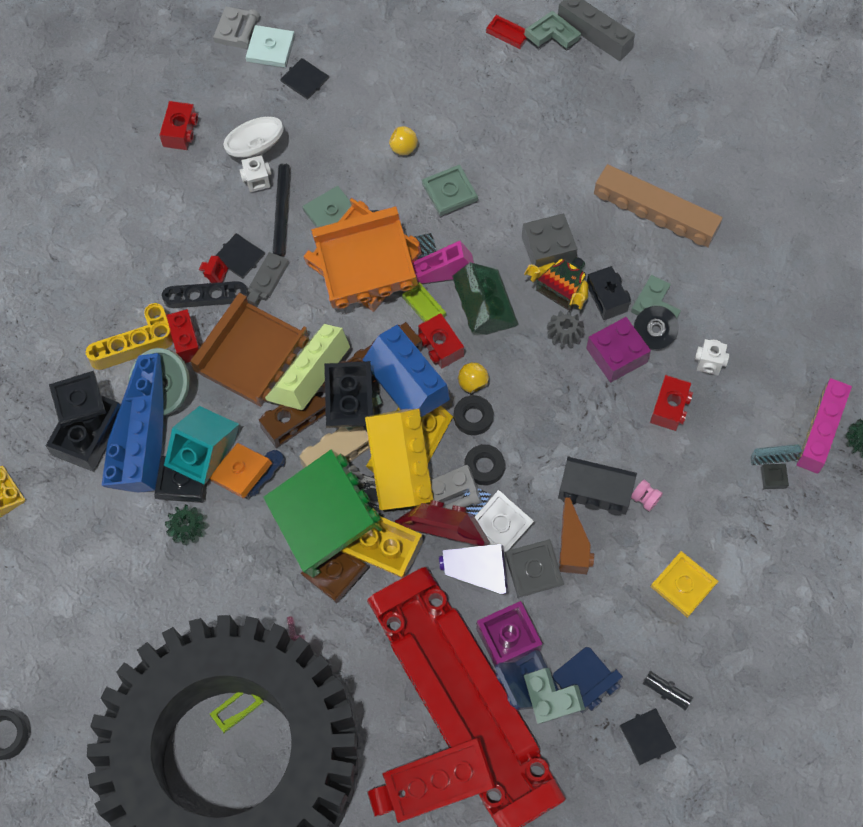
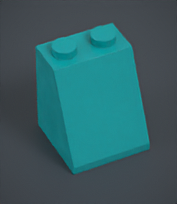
(200, 444)

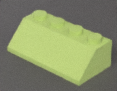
(307, 370)

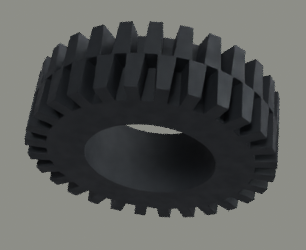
(213, 663)

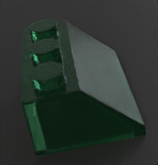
(484, 299)

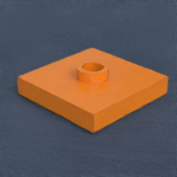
(240, 470)

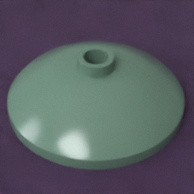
(178, 379)

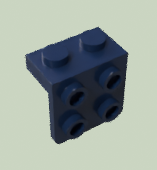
(512, 677)
(591, 677)

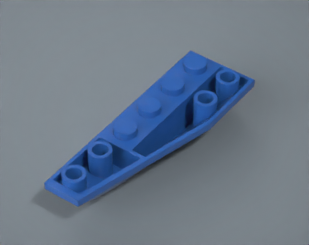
(137, 433)

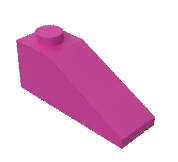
(442, 263)

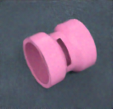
(650, 499)

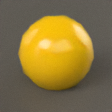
(403, 140)
(472, 377)

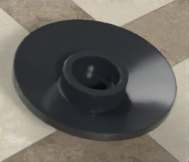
(657, 316)

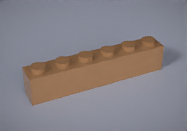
(657, 205)

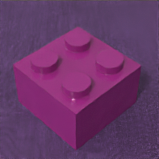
(618, 349)
(508, 634)

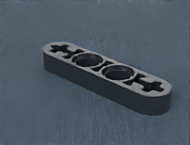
(205, 291)

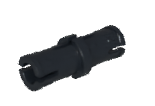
(668, 690)

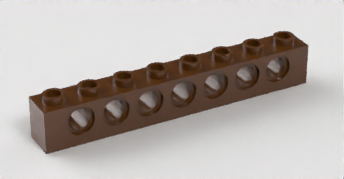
(301, 419)

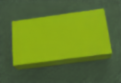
(423, 303)
(232, 721)

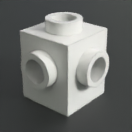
(255, 173)
(712, 357)

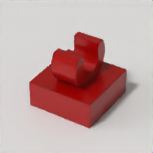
(214, 269)

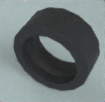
(21, 738)

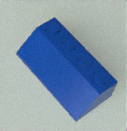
(406, 372)

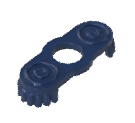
(277, 459)

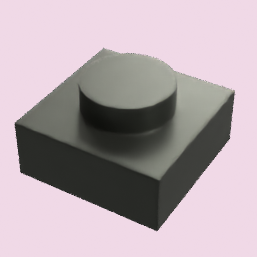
(774, 476)

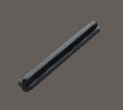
(281, 209)

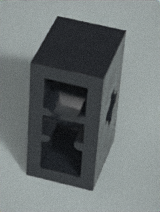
(608, 292)

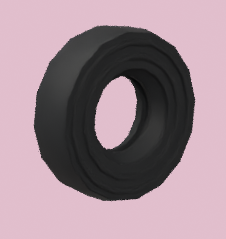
(471, 428)
(494, 455)

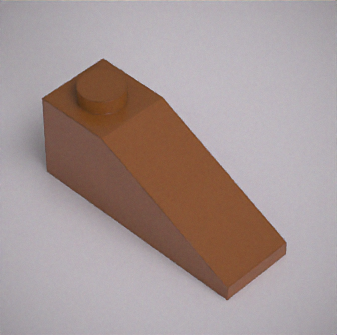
(574, 546)

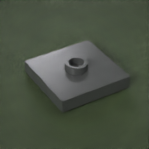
(534, 568)

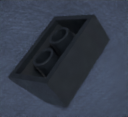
(597, 486)

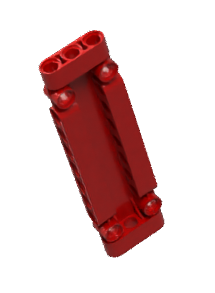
(465, 695)

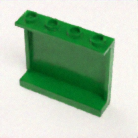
(321, 511)

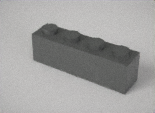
(597, 27)

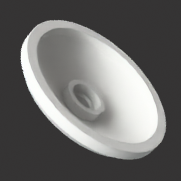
(253, 137)

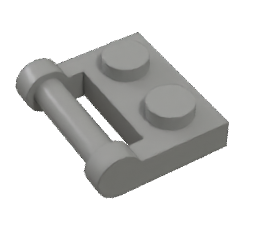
(230, 26)
(455, 484)

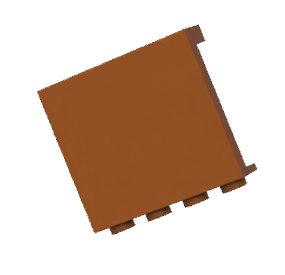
(248, 350)

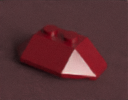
(445, 522)

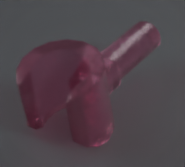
(293, 636)

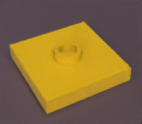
(684, 584)

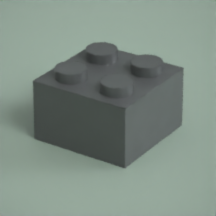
(549, 240)

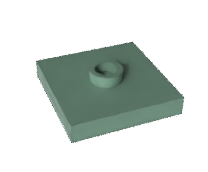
(449, 190)
(327, 207)

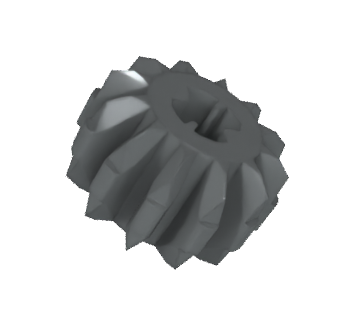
(561, 322)

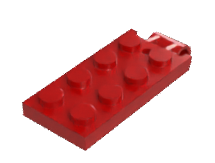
(433, 782)

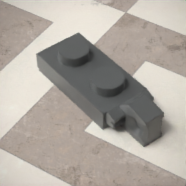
(267, 278)

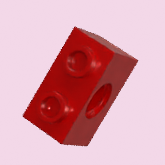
(178, 125)
(439, 329)
(183, 335)
(678, 392)

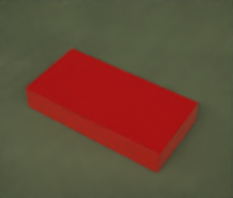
(507, 31)

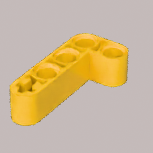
(130, 339)

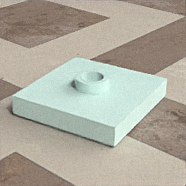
(270, 46)

